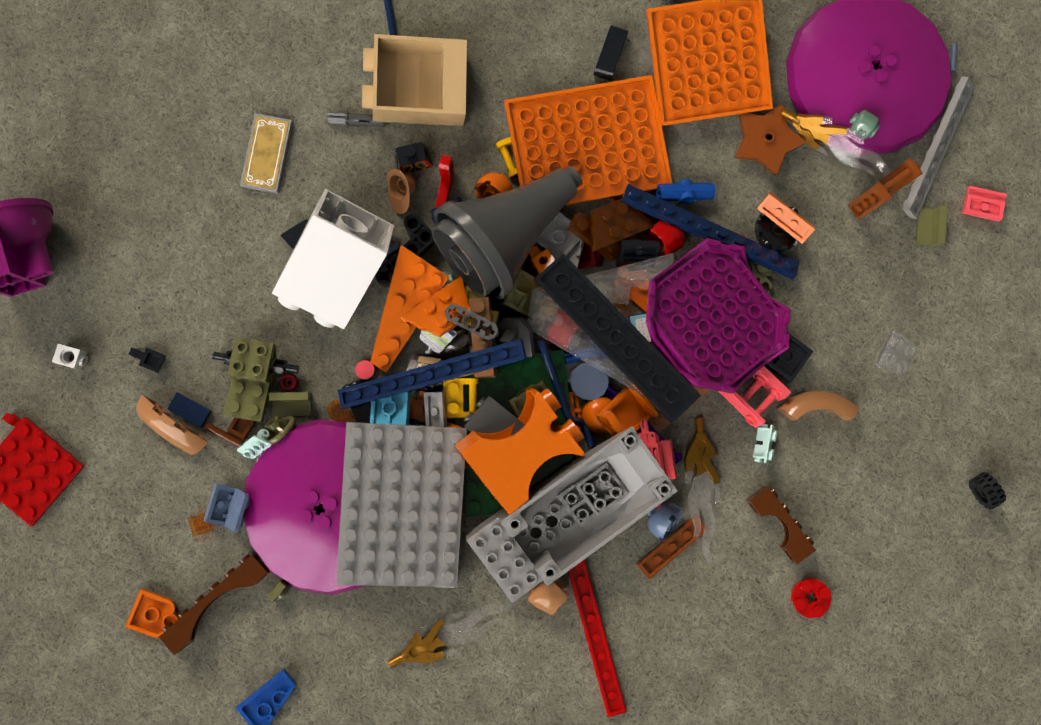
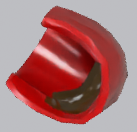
(669, 237)

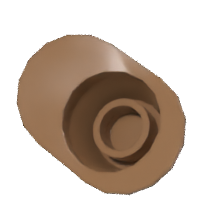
(400, 188)

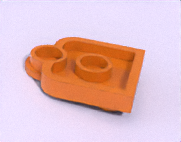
(151, 613)

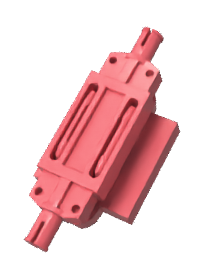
(660, 449)

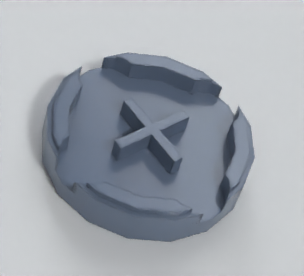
(588, 382)

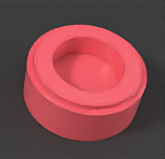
(365, 370)

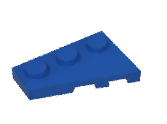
(267, 700)

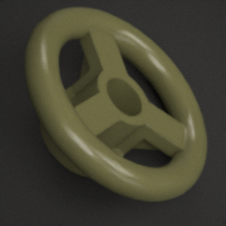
(277, 428)

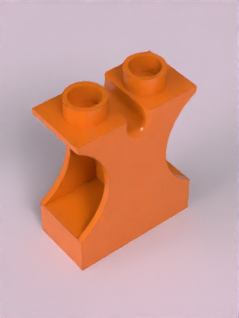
(509, 461)

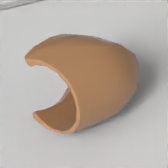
(548, 597)

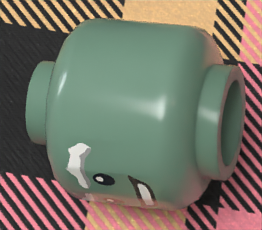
(864, 124)

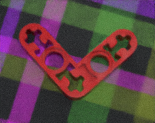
(446, 171)

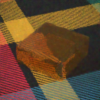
(199, 526)

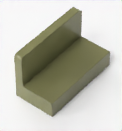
(931, 226)
(291, 404)

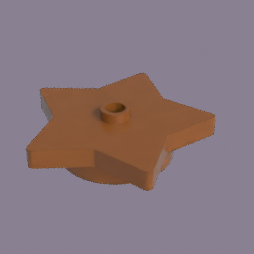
(758, 148)

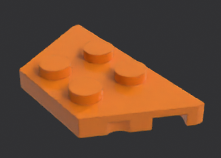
(431, 312)

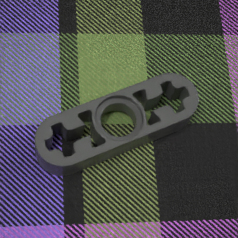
(482, 333)

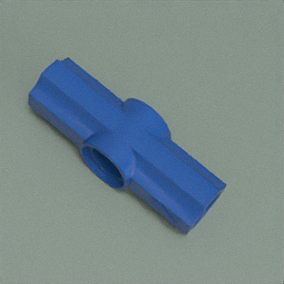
(686, 191)

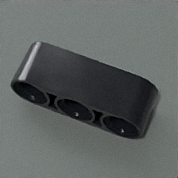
(610, 52)

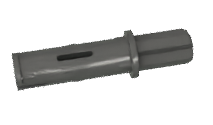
(353, 119)

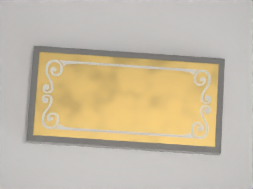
(266, 153)

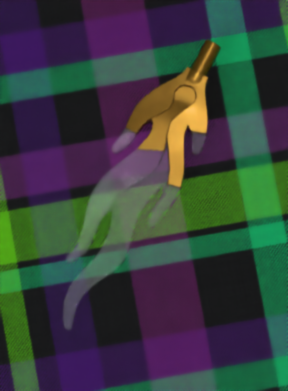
(835, 137)
(705, 478)
(446, 633)

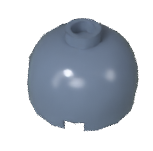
(663, 519)

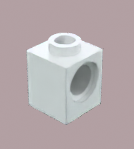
(63, 353)

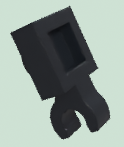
(149, 359)

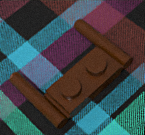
(236, 433)

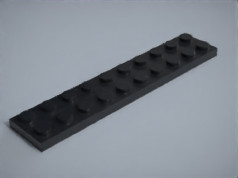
(617, 338)

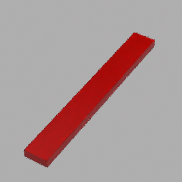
(596, 640)

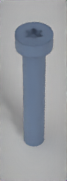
(953, 58)

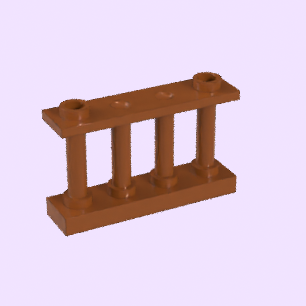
(885, 188)

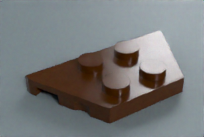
(616, 223)

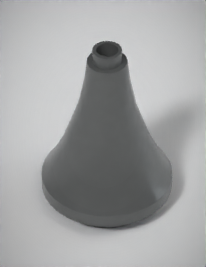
(494, 234)

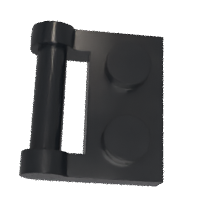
(636, 251)

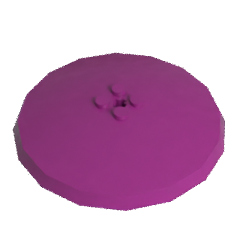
(873, 60)
(285, 504)

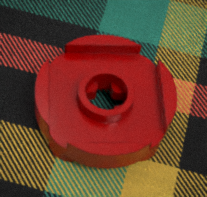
(815, 608)

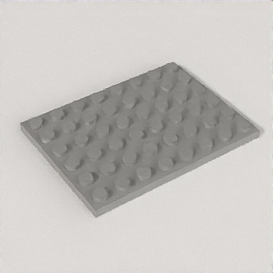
(400, 505)

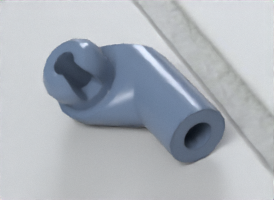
(394, 247)

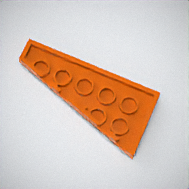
(410, 285)

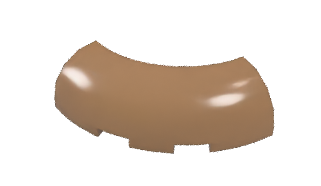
(808, 401)
(166, 426)

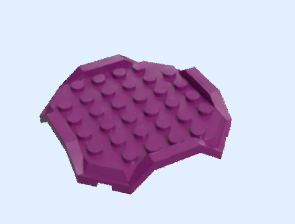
(715, 317)

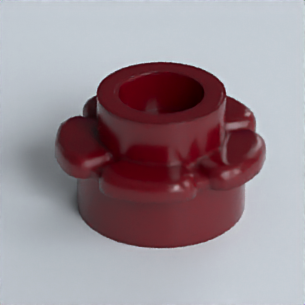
(294, 382)

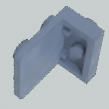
(227, 507)

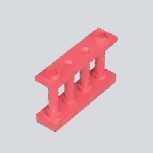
(776, 390)

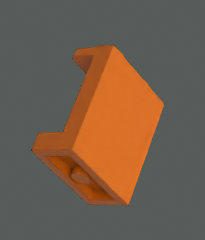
(626, 411)

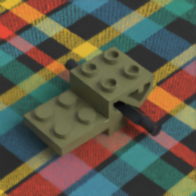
(252, 374)

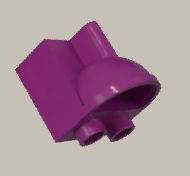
(23, 248)

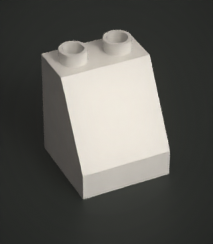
(334, 261)

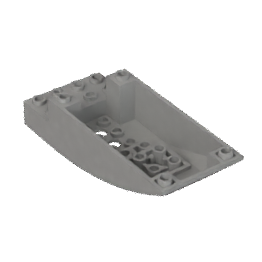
(592, 504)

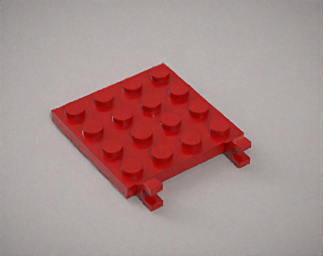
(33, 469)

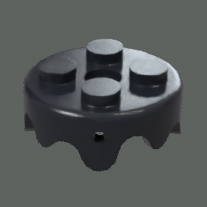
(768, 237)

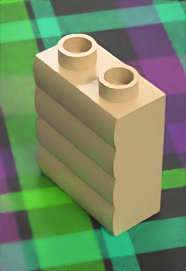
(416, 80)

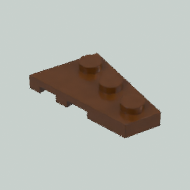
(581, 227)

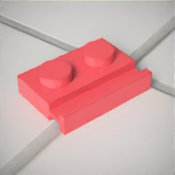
(984, 203)

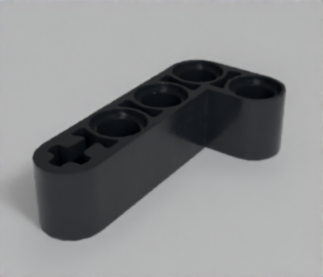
(417, 234)

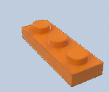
(786, 218)

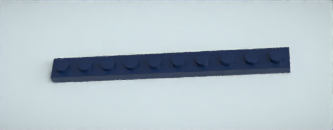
(706, 229)
(432, 374)

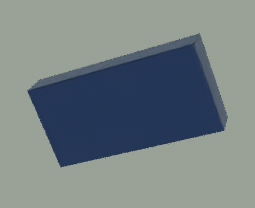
(189, 409)

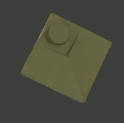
(520, 297)

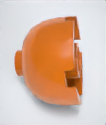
(492, 184)
(590, 412)

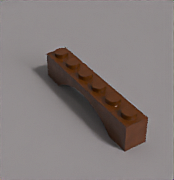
(183, 631)

